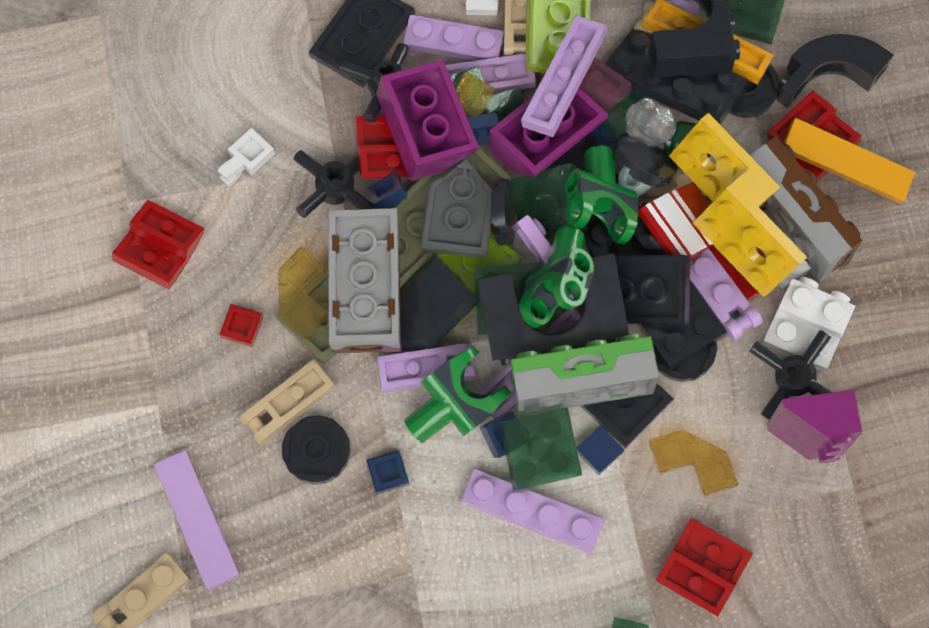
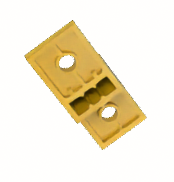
(735, 217)

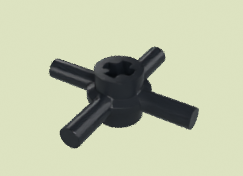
(373, 77)
(332, 183)
(781, 366)

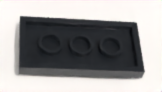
(687, 94)

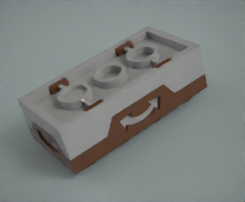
(806, 213)
(364, 281)

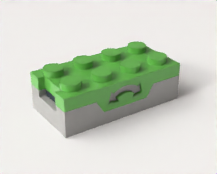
(584, 374)

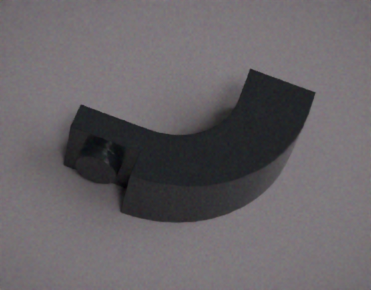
(834, 54)

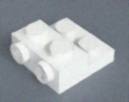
(803, 314)

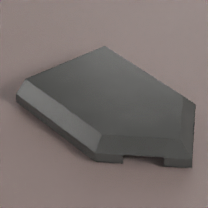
(458, 213)

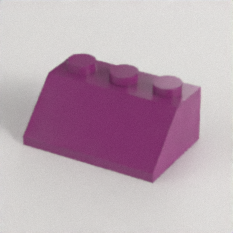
(426, 119)
(531, 151)
(818, 424)

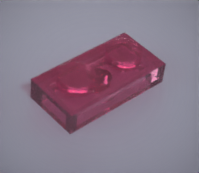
(605, 85)

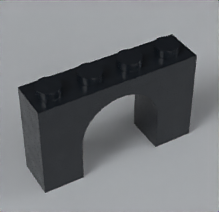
(699, 49)
(510, 335)

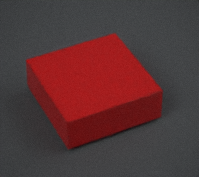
(241, 325)

